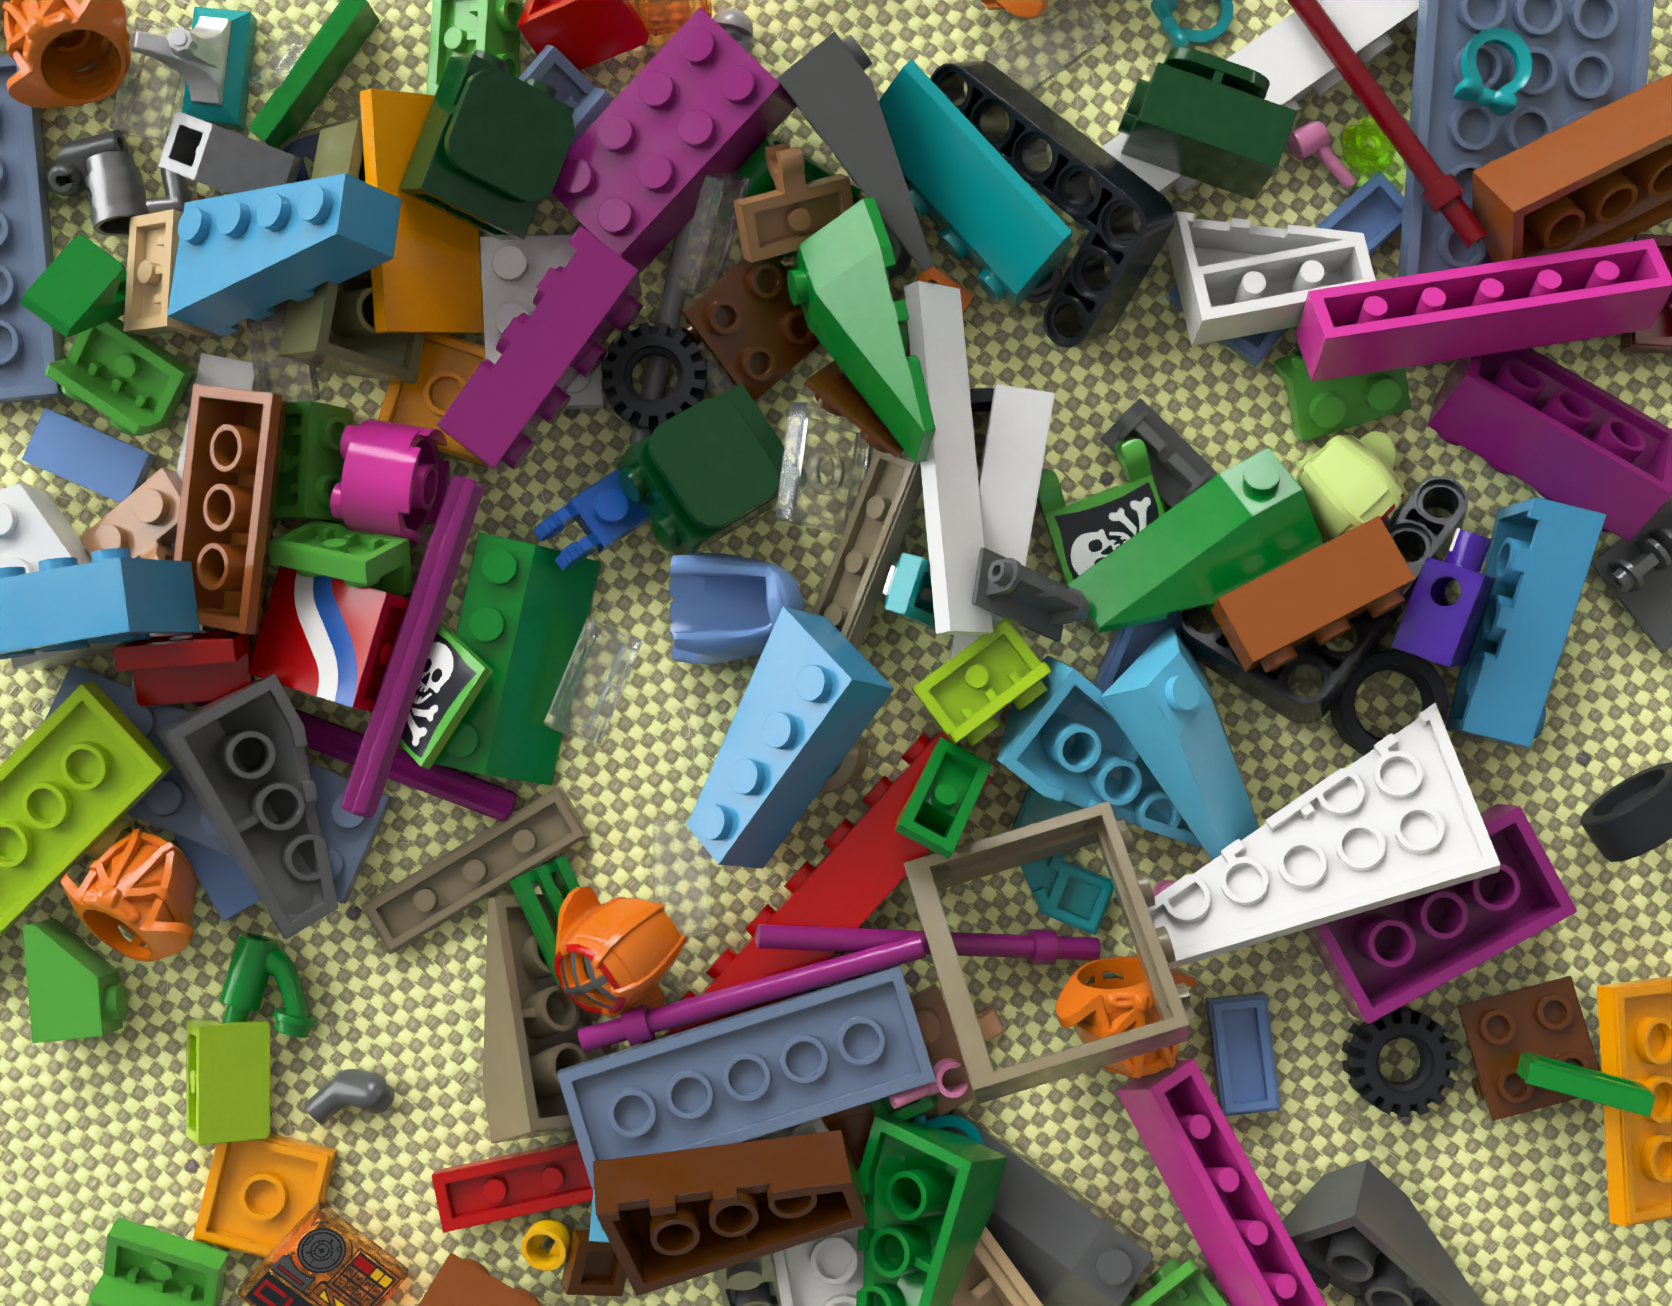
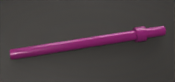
(1038, 946)
(641, 1023)

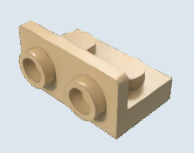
(150, 275)

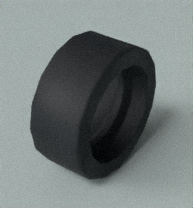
(1422, 673)
(1632, 815)

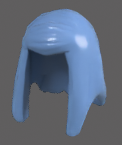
(726, 606)

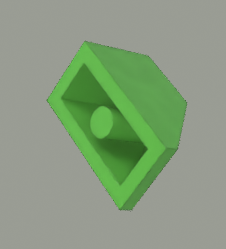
(69, 986)

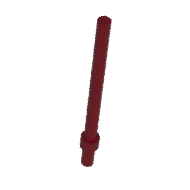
(1441, 191)

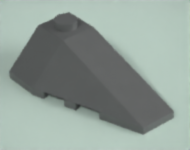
(256, 788)

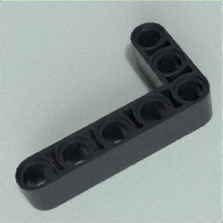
(1067, 186)
(1327, 669)

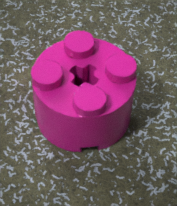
(391, 479)

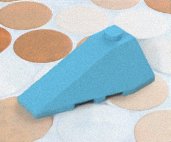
(1179, 734)
(1079, 755)

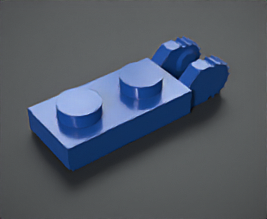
(602, 514)

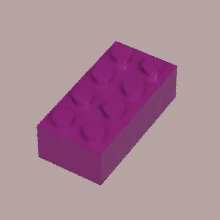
(681, 118)
(1424, 941)

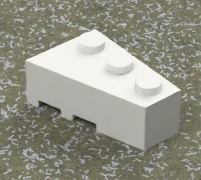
(1254, 277)
(32, 532)

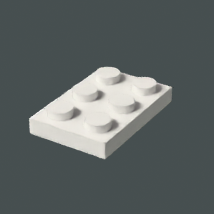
(508, 289)

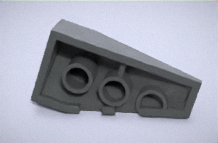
(846, 114)
(1059, 1238)
(1373, 1243)

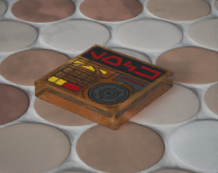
(324, 1265)

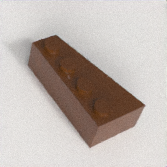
(724, 1204)

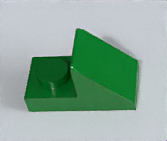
(78, 289)
(943, 798)

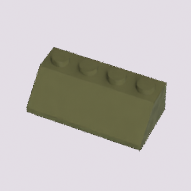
(337, 323)

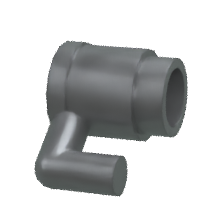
(119, 193)

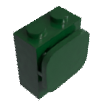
(1207, 122)
(489, 146)
(705, 471)

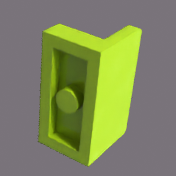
(227, 1081)

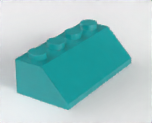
(971, 191)

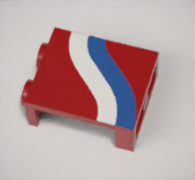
(328, 637)

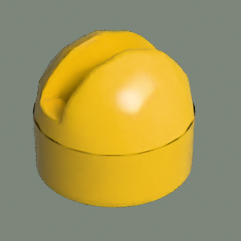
(538, 1256)

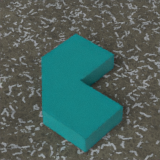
(1058, 886)

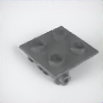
(1642, 576)

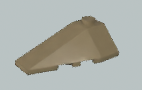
(526, 1030)

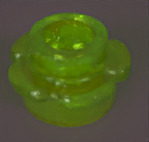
(1358, 155)

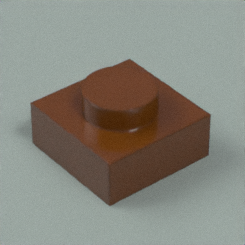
(592, 1268)

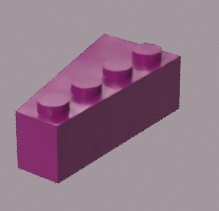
(545, 354)

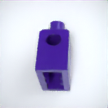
(1432, 624)

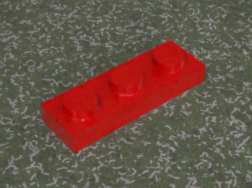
(511, 1186)

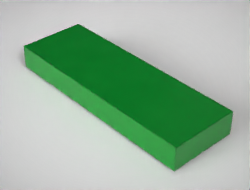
(315, 72)

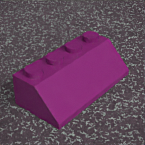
(1558, 435)

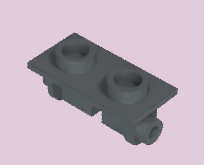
(1173, 462)
(1026, 596)

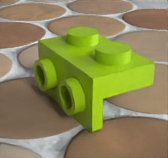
(981, 683)

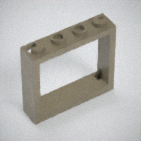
(1134, 895)

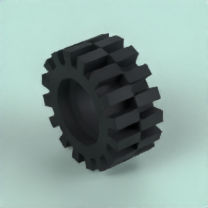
(647, 342)
(1423, 1085)

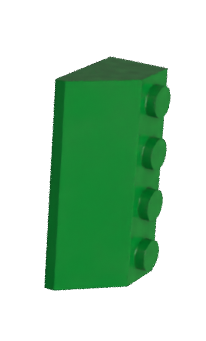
(524, 625)

